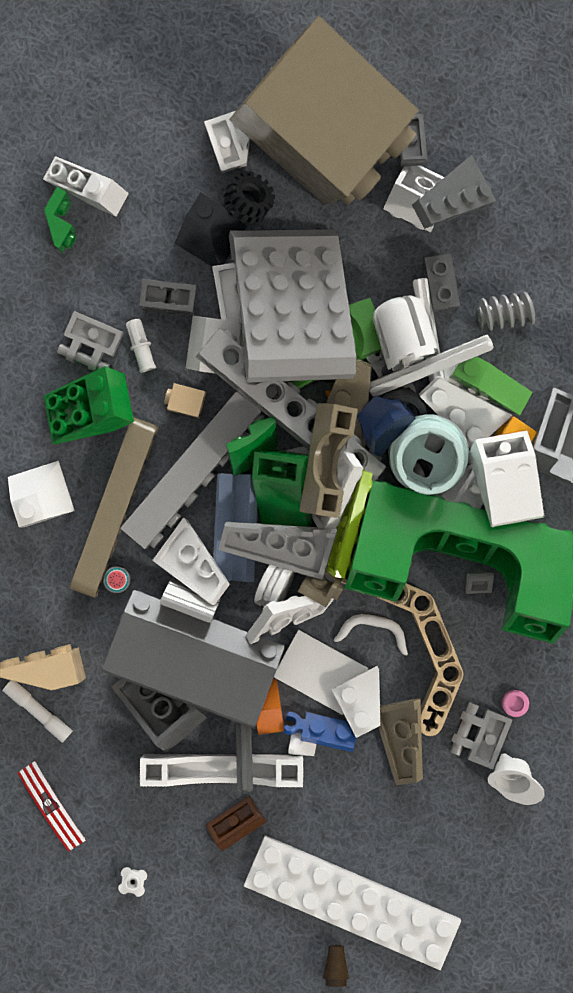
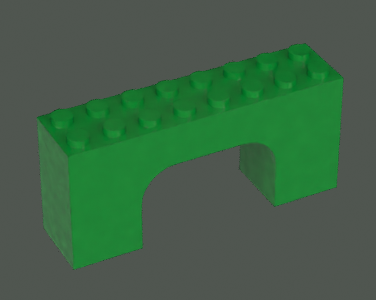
(528, 555)

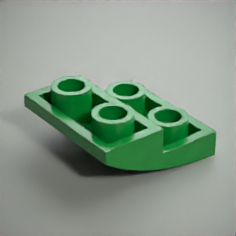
(241, 449)

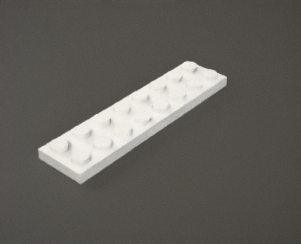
(352, 902)

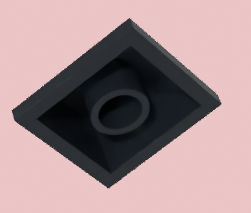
(208, 230)

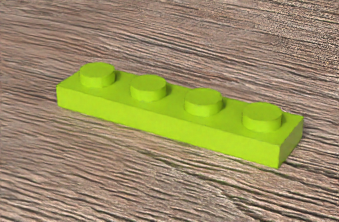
(347, 530)

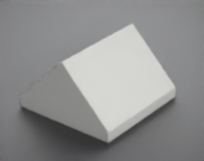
(201, 331)

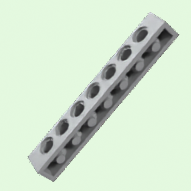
(255, 392)

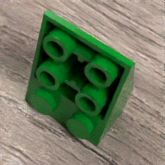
(89, 406)
(279, 487)

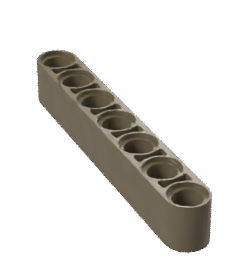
(113, 507)

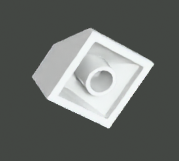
(39, 494)

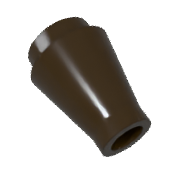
(336, 967)

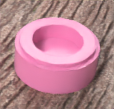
(515, 703)

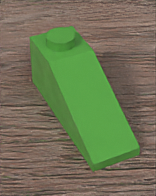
(491, 384)

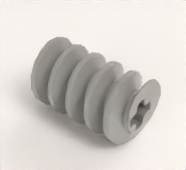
(505, 310)

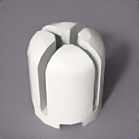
(404, 332)

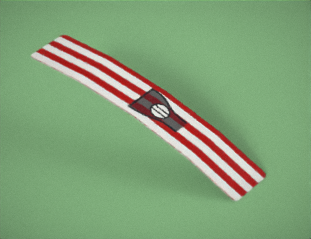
(51, 806)

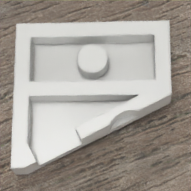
(360, 701)

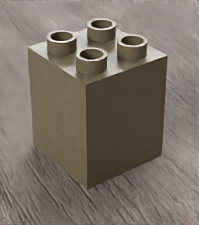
(327, 116)

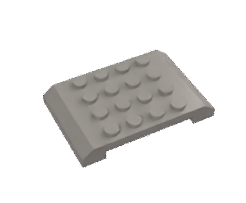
(293, 305)

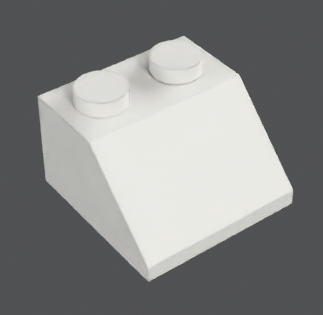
(408, 188)

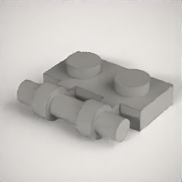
(92, 334)
(488, 739)

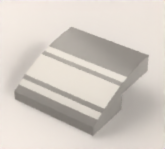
(185, 600)

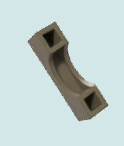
(331, 430)

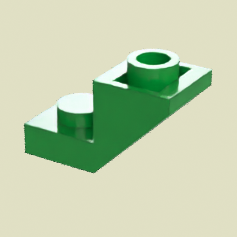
(61, 231)

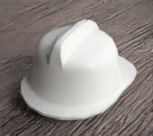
(515, 782)

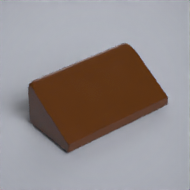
(235, 823)

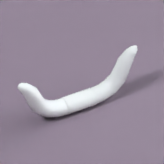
(377, 622)

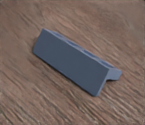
(238, 504)

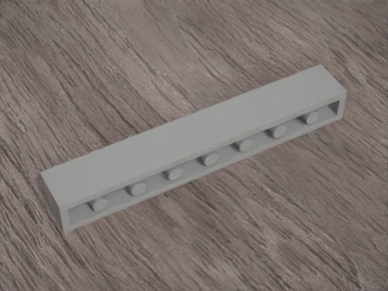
(192, 470)

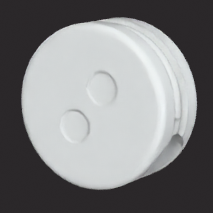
(273, 585)

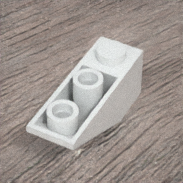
(86, 185)

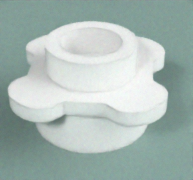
(128, 875)

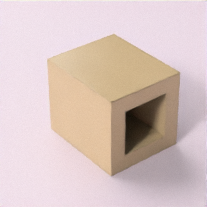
(185, 400)

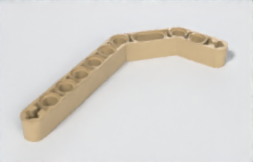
(439, 662)

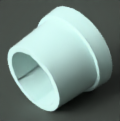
(447, 465)

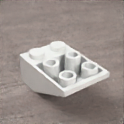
(507, 478)

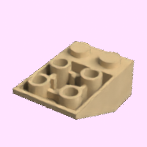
(49, 671)

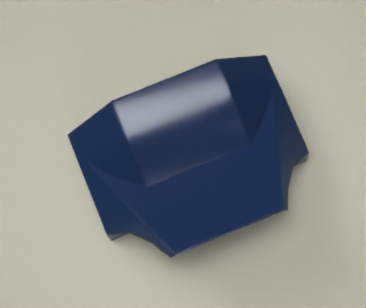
(383, 423)

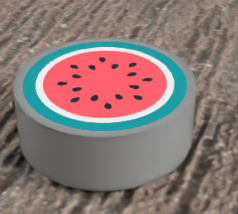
(117, 579)

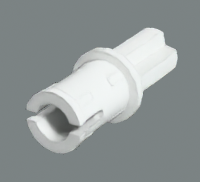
(140, 345)

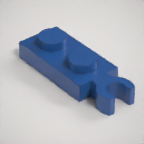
(322, 731)

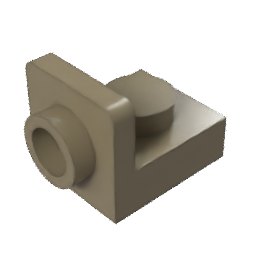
(321, 590)

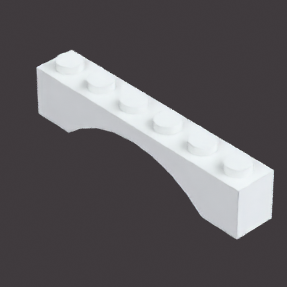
(219, 768)

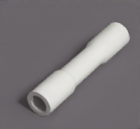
(50, 722)

